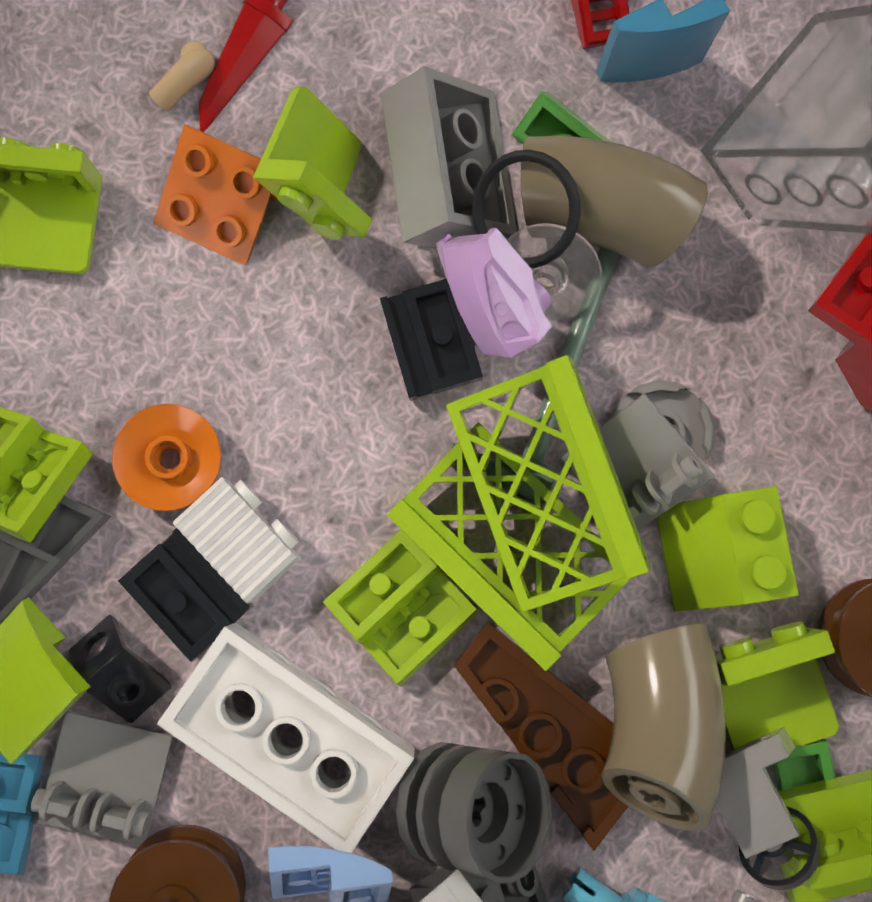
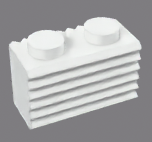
(238, 538)

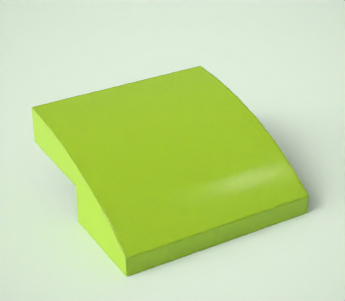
(34, 472)
(401, 607)
(34, 680)

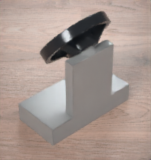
(759, 814)

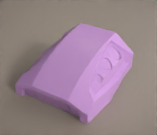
(494, 292)

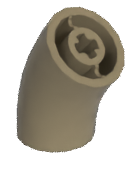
(625, 194)
(667, 727)

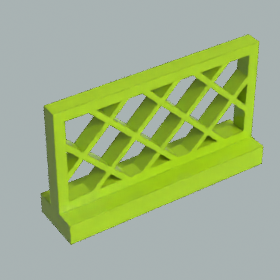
(593, 469)
(477, 578)

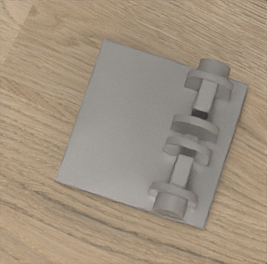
(650, 460)
(104, 779)

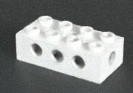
(280, 774)

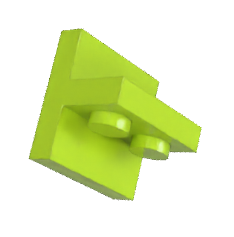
(843, 820)

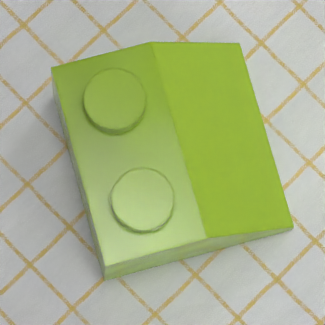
(727, 550)

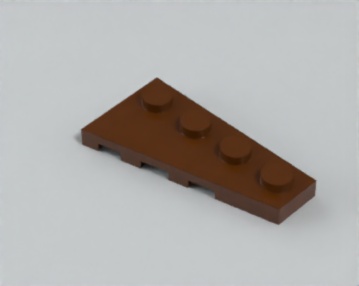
(548, 725)

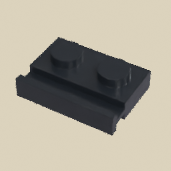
(430, 340)
(184, 595)

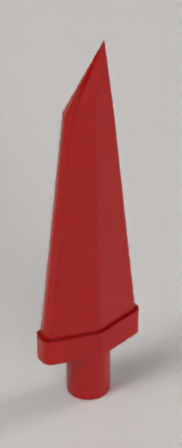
(250, 40)

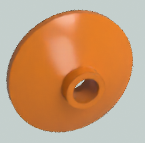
(140, 452)

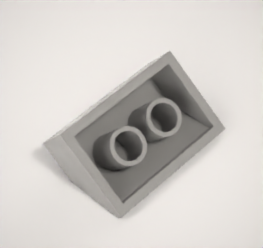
(439, 147)

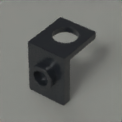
(117, 673)

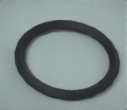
(565, 178)

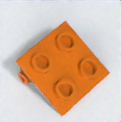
(213, 196)

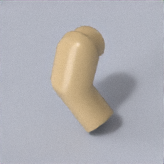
(193, 67)

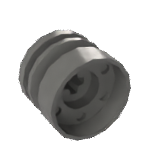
(475, 811)

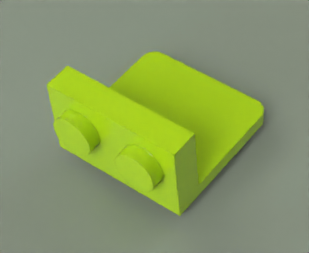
(311, 166)
(47, 207)
(777, 686)

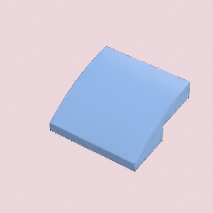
(321, 870)

